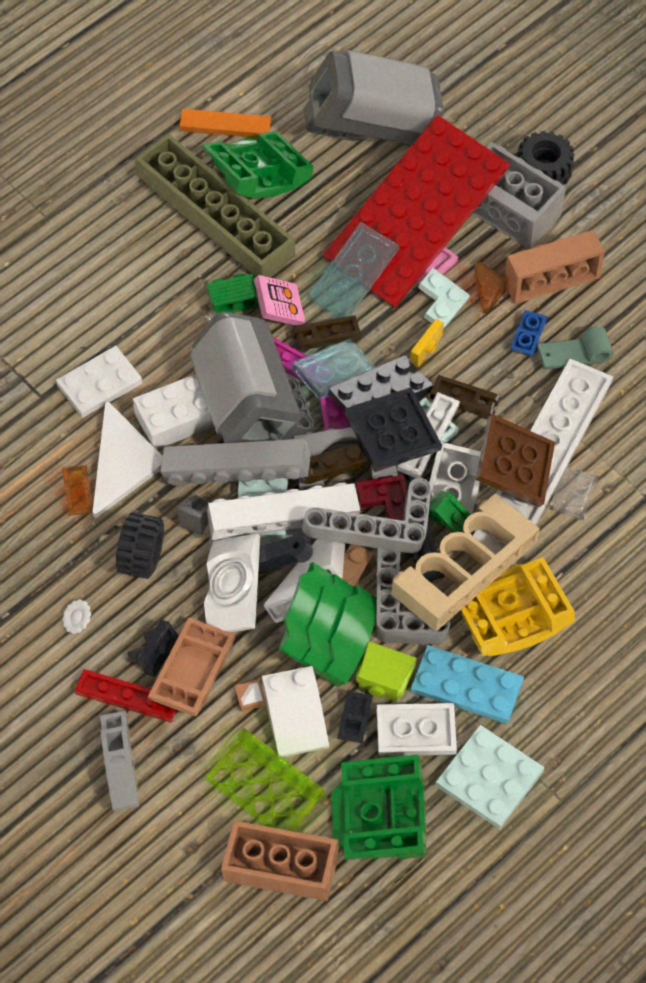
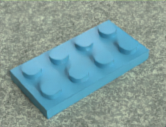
(467, 684)

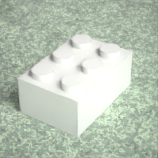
(173, 412)

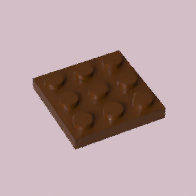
(515, 460)

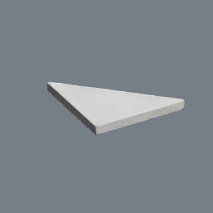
(123, 462)

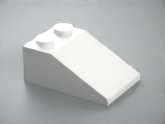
(456, 472)
(295, 711)

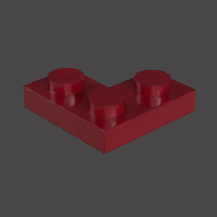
(384, 491)

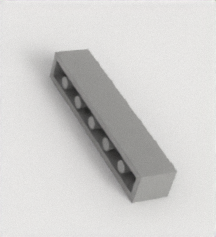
(236, 462)

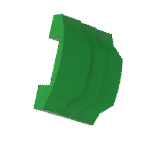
(260, 165)
(328, 624)
(380, 809)

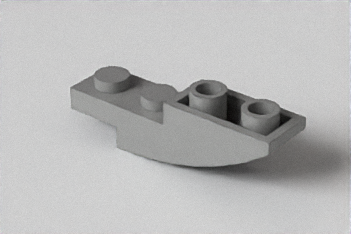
(119, 761)

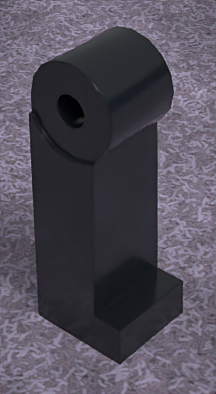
(283, 553)

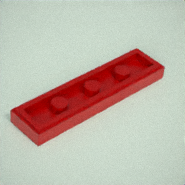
(122, 695)

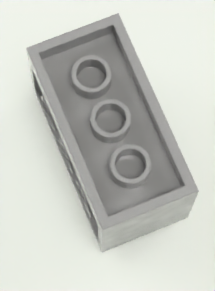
(522, 201)

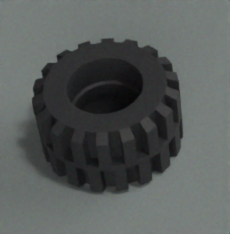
(551, 148)
(140, 545)

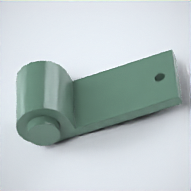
(591, 349)

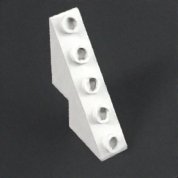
(325, 554)

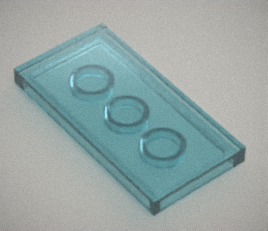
(353, 271)

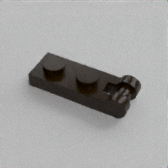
(326, 333)
(467, 395)
(336, 463)

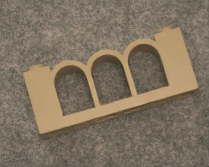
(433, 605)

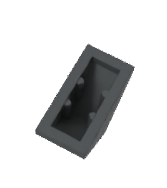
(194, 514)

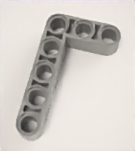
(375, 525)
(391, 616)

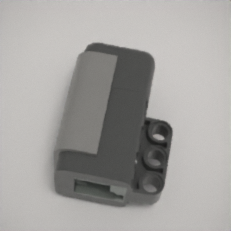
(371, 97)
(247, 382)

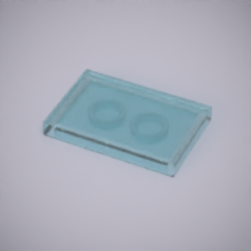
(332, 367)

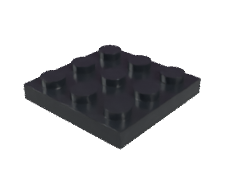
(393, 429)

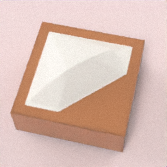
(250, 695)

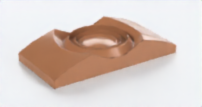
(192, 667)

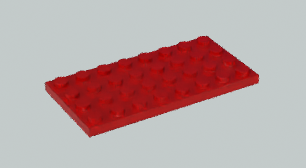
(425, 203)

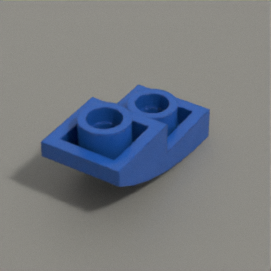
(528, 333)

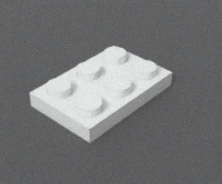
(99, 381)
(416, 729)

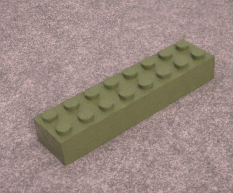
(215, 207)

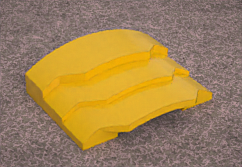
(518, 609)

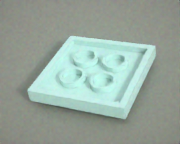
(489, 777)

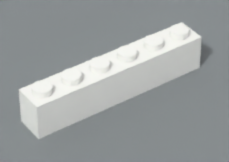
(276, 511)

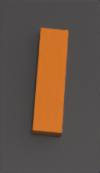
(224, 123)

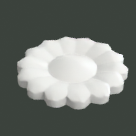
(76, 616)

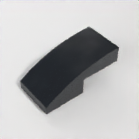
(355, 717)

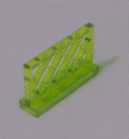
(274, 763)

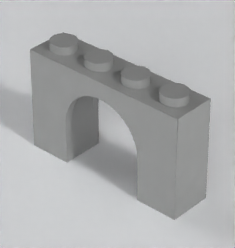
(330, 440)

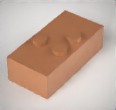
(554, 266)
(280, 860)

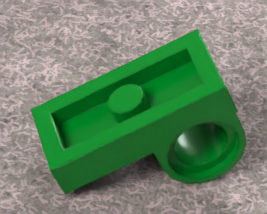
(448, 511)

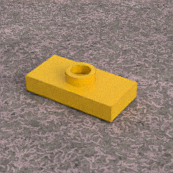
(427, 343)

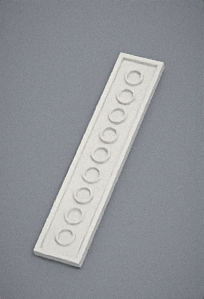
(564, 422)

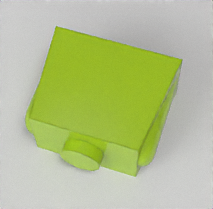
(385, 671)

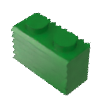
(233, 294)

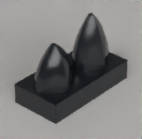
(158, 646)

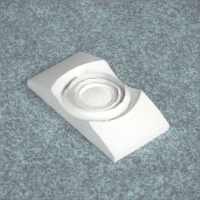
(233, 583)

